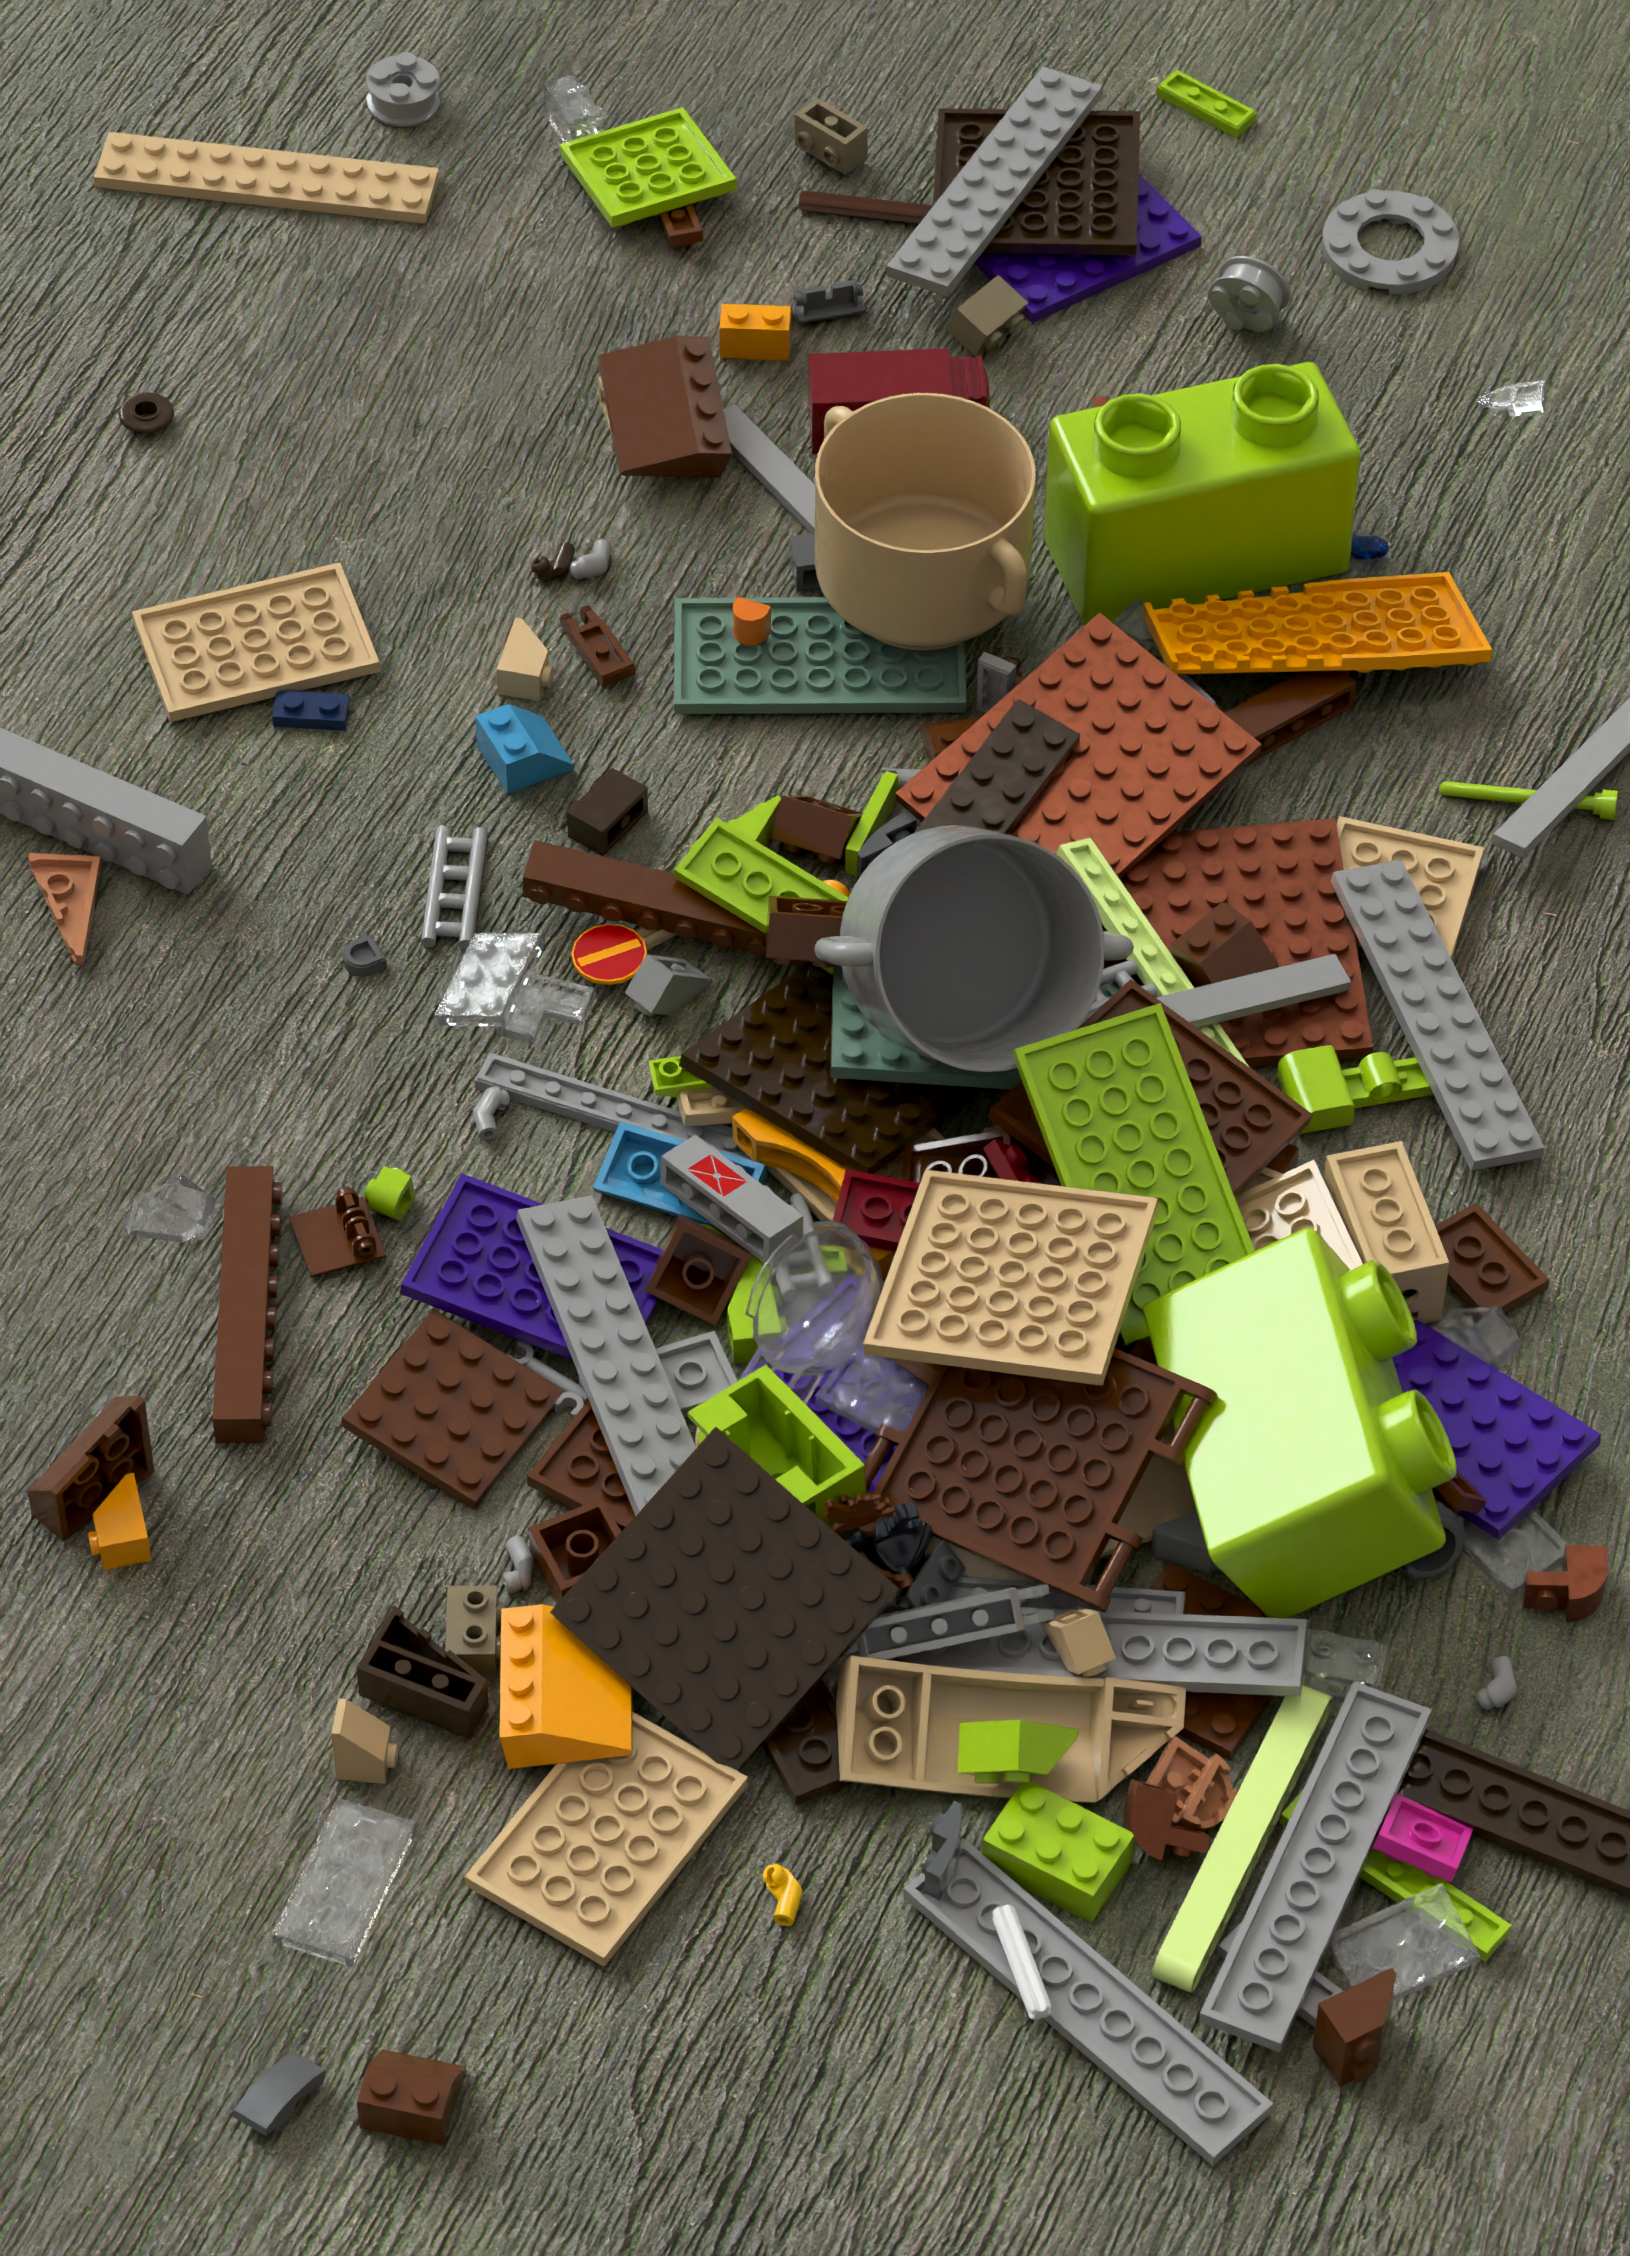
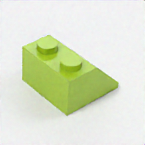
(1011, 1749)

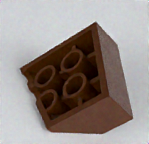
(93, 1466)

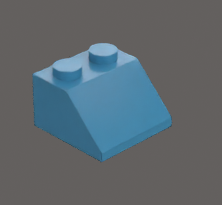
(520, 747)

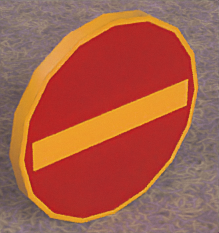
(608, 954)

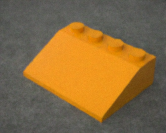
(557, 1694)

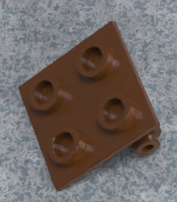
(338, 1234)

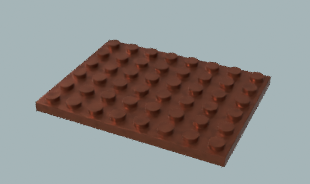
(1143, 753)
(1283, 885)

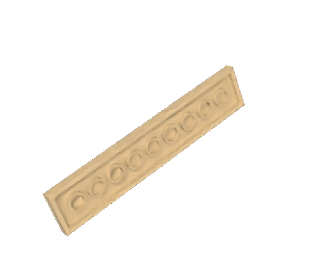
(267, 177)

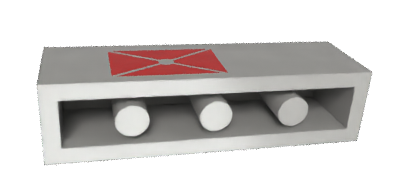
(729, 1197)

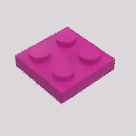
(1423, 1838)

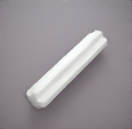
(1021, 1962)

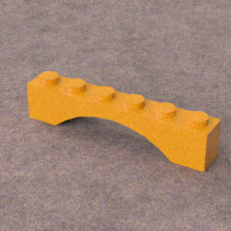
(779, 1149)

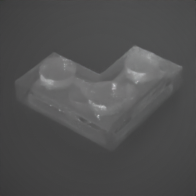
(546, 998)

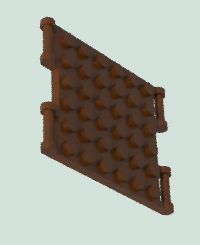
(1037, 1465)

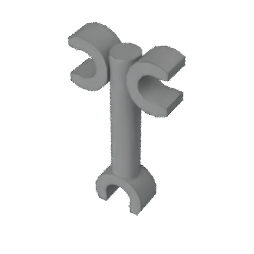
(574, 1394)

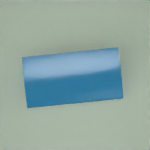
(634, 1171)

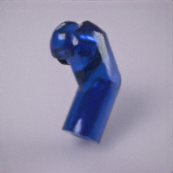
(1368, 547)

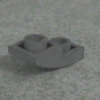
(884, 837)
(945, 1851)
(275, 2094)

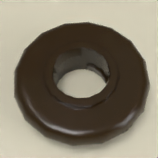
(142, 404)

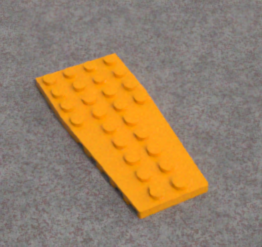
(1324, 628)

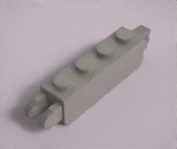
(949, 1623)

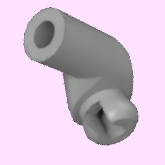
(523, 1564)

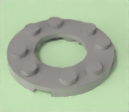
(1399, 276)

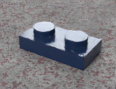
(311, 710)

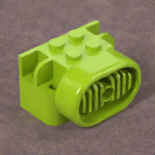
(783, 1439)

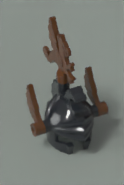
(887, 1534)

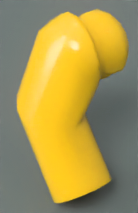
(785, 1890)

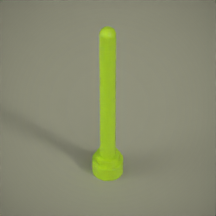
(1601, 804)

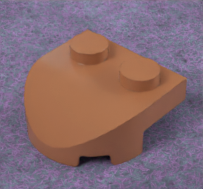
(1200, 1782)

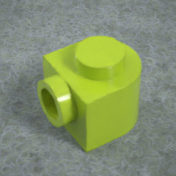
(390, 1193)

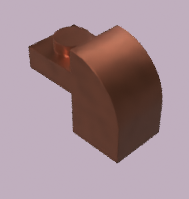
(1575, 1589)
(1149, 1818)

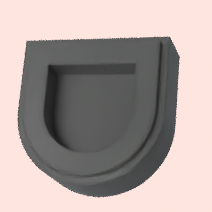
(363, 957)

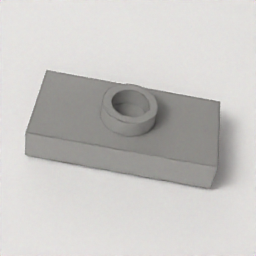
(994, 680)

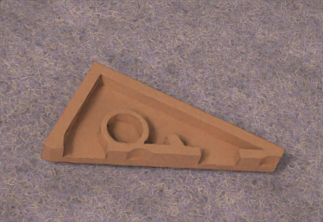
(70, 892)

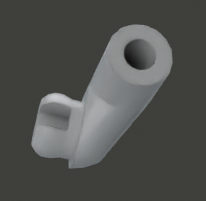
(594, 563)
(483, 1112)
(1501, 1688)

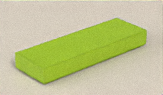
(1206, 103)
(872, 818)

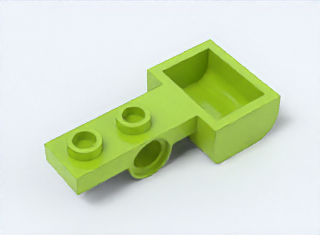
(1332, 1094)

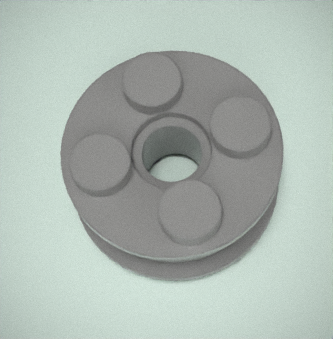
(403, 90)
(1249, 294)

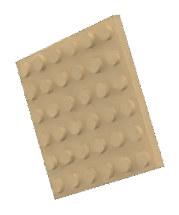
(1012, 1277)

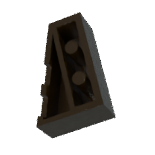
(421, 1678)

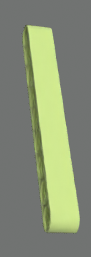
(1241, 1839)

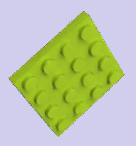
(648, 167)

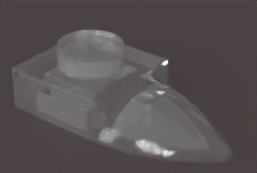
(1518, 399)

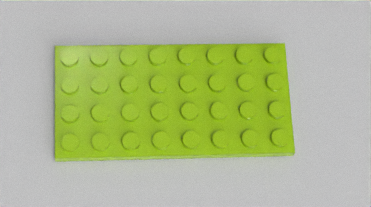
(1130, 1124)

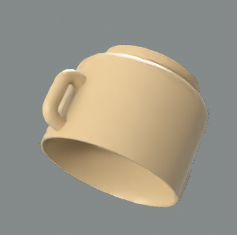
(923, 519)

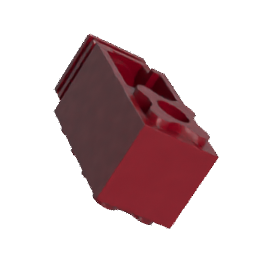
(865, 377)

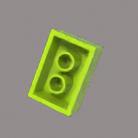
(1059, 1850)

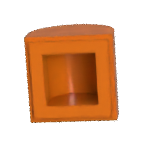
(751, 621)

